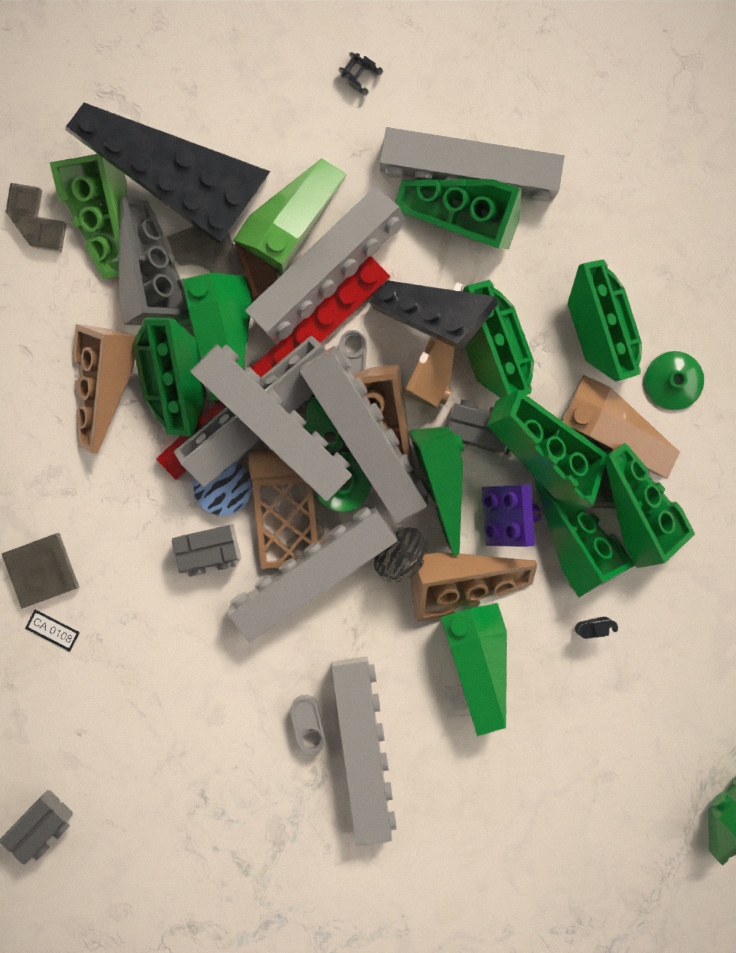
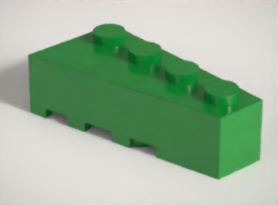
(550, 450)

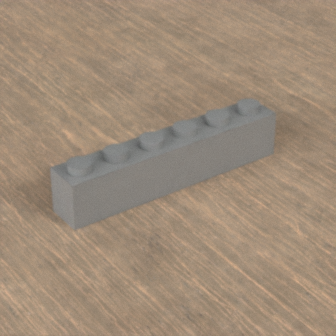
(451, 158)
(326, 265)
(271, 422)
(365, 434)
(227, 437)
(311, 574)
(362, 752)

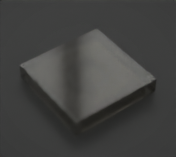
(40, 570)

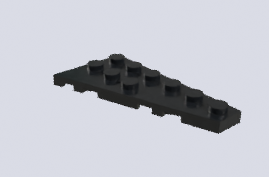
(185, 176)

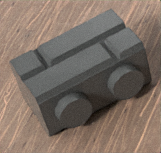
(472, 426)
(206, 549)
(36, 826)

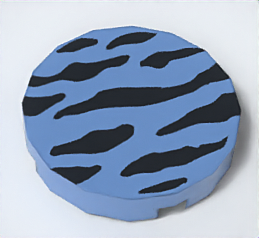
(227, 493)

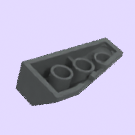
(146, 270)

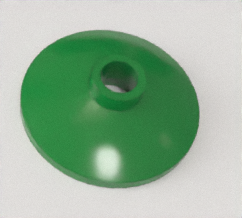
(660, 382)
(355, 491)

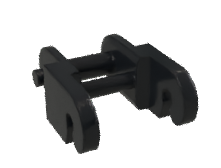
(365, 63)
(595, 627)

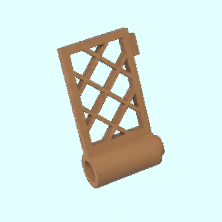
(271, 470)

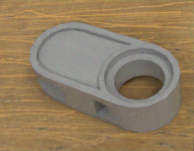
(357, 359)
(307, 718)

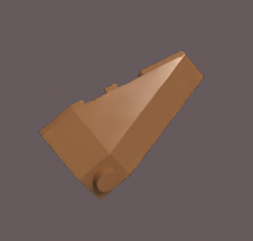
(104, 370)
(433, 372)
(387, 392)
(610, 421)
(462, 579)

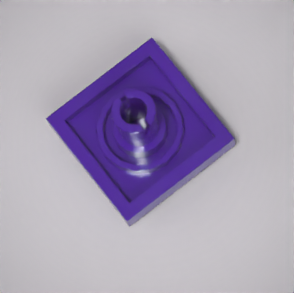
(509, 515)

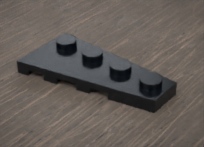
(438, 312)

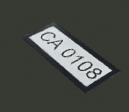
(52, 630)

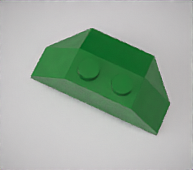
(605, 321)
(500, 348)
(164, 362)
(723, 825)

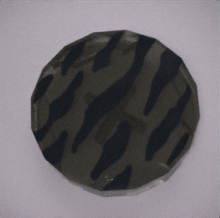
(403, 557)

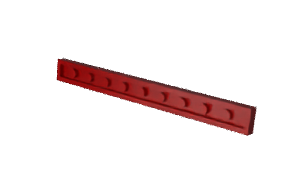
(320, 324)

